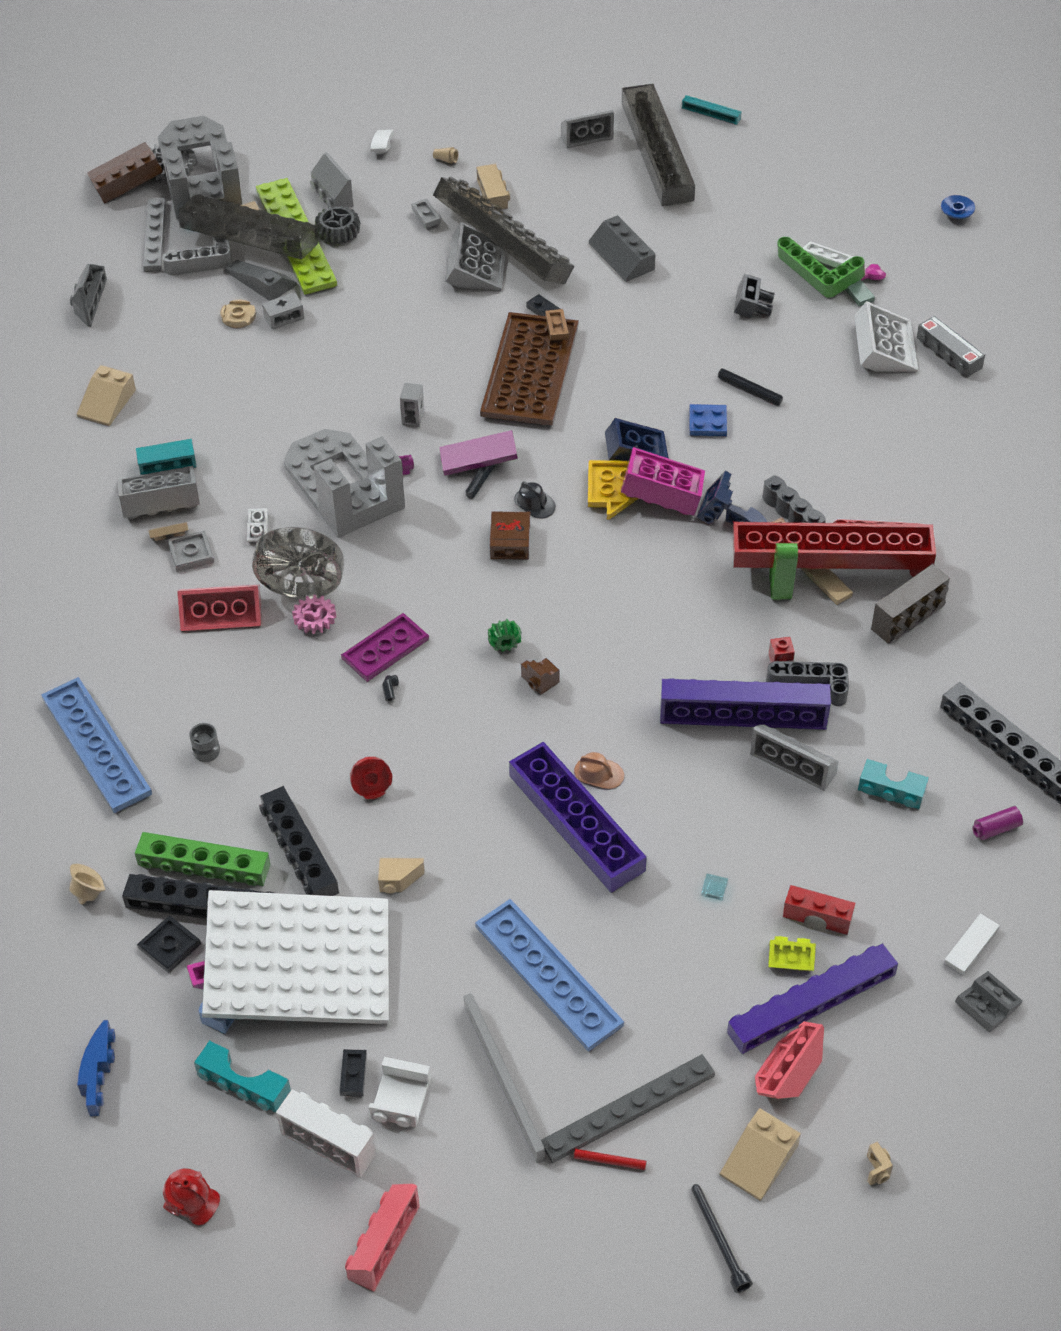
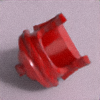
(190, 1196)

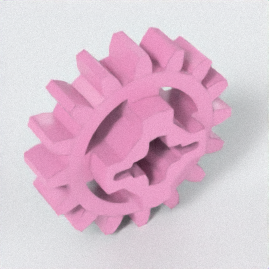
(314, 614)

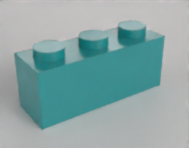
(166, 456)

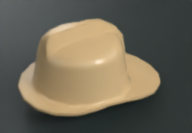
(85, 883)

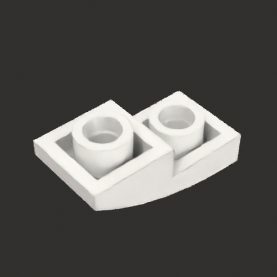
(381, 141)
(257, 524)

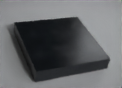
(169, 944)

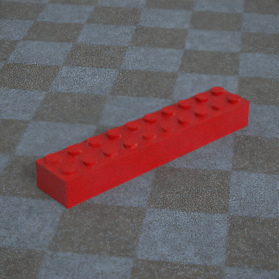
(836, 545)

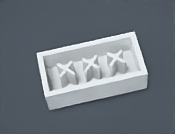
(326, 1132)

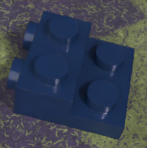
(716, 499)

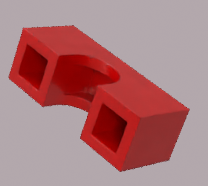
(833, 910)

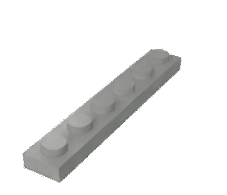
(154, 234)

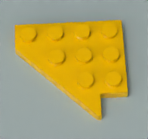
(605, 486)

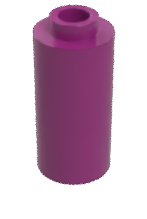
(997, 823)

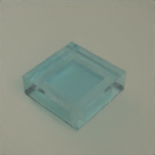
(714, 886)

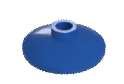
(957, 206)

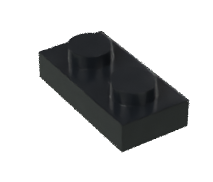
(540, 304)
(353, 1072)

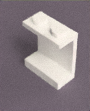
(400, 1092)

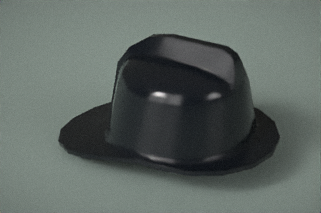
(534, 500)

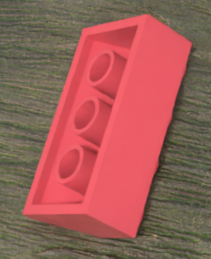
(219, 607)
(383, 1236)

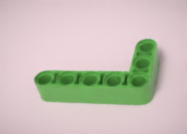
(825, 281)

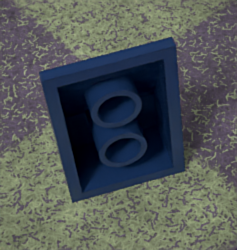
(624, 435)

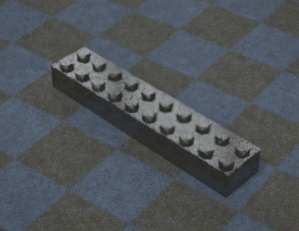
(658, 145)
(503, 230)

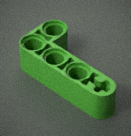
(783, 571)

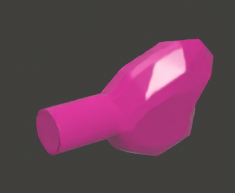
(874, 272)

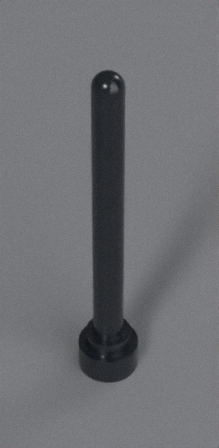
(740, 1280)

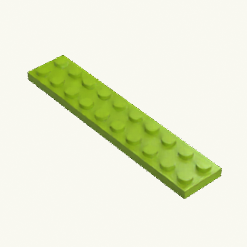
(313, 270)

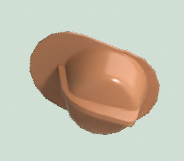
(598, 771)

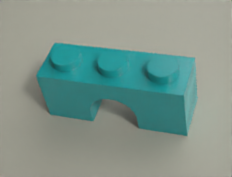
(907, 792)

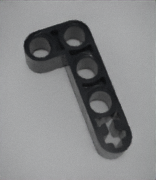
(812, 673)

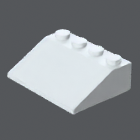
(884, 340)

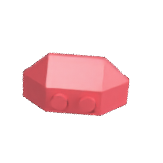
(791, 1062)

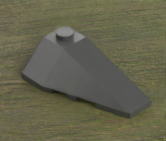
(261, 280)

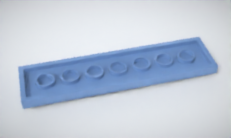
(96, 745)
(549, 975)

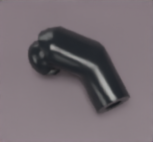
(387, 686)

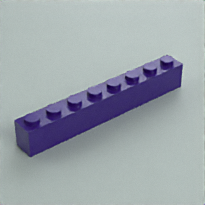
(811, 998)

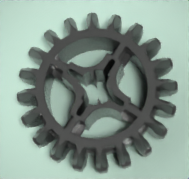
(337, 224)

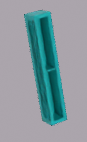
(711, 109)

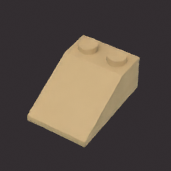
(106, 395)
(760, 1154)

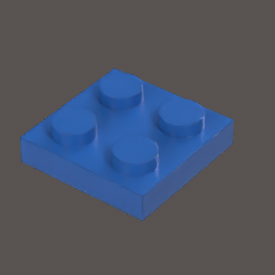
(707, 420)

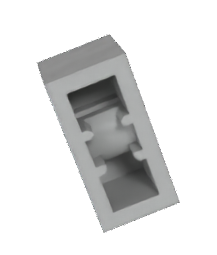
(283, 310)
(412, 404)

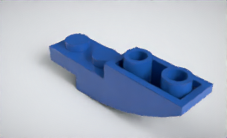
(94, 1064)

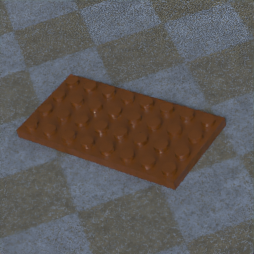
(528, 371)

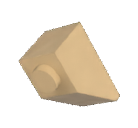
(399, 873)

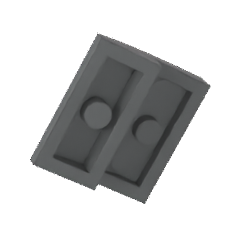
(988, 1001)

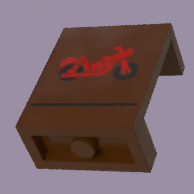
(509, 535)

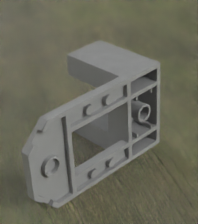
(191, 134)
(340, 503)

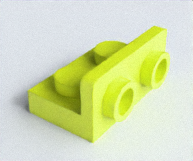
(791, 954)

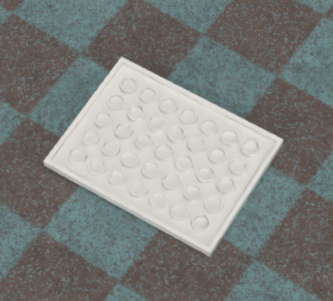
(296, 958)

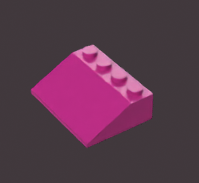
(663, 482)

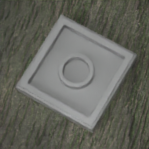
(190, 551)

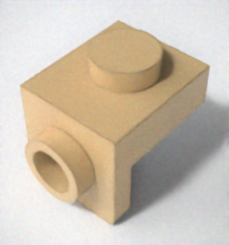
(881, 1162)

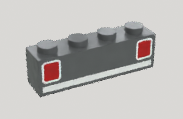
(950, 346)

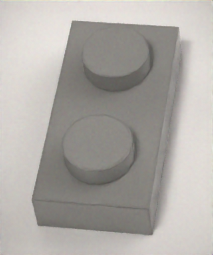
(426, 213)

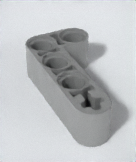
(198, 258)

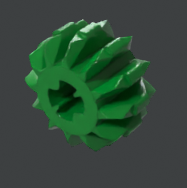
(504, 635)

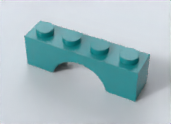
(265, 1090)

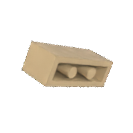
(492, 185)

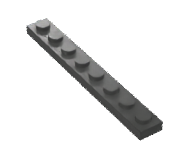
(627, 1108)

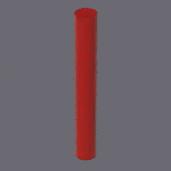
(610, 1159)

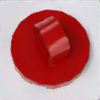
(371, 777)

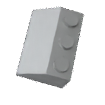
(588, 129)
(332, 183)

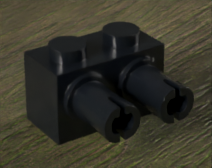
(749, 295)

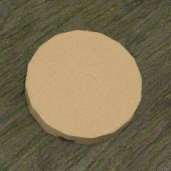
(238, 313)

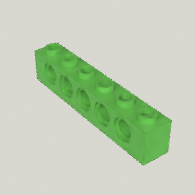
(151, 845)

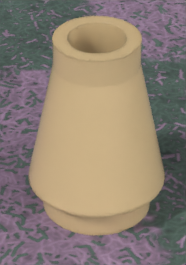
(446, 154)

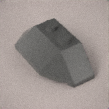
(88, 292)

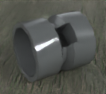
(204, 742)

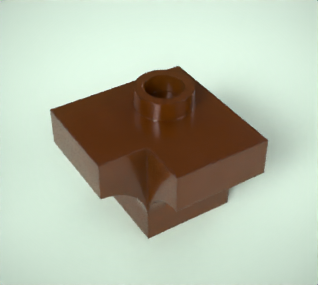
(540, 675)

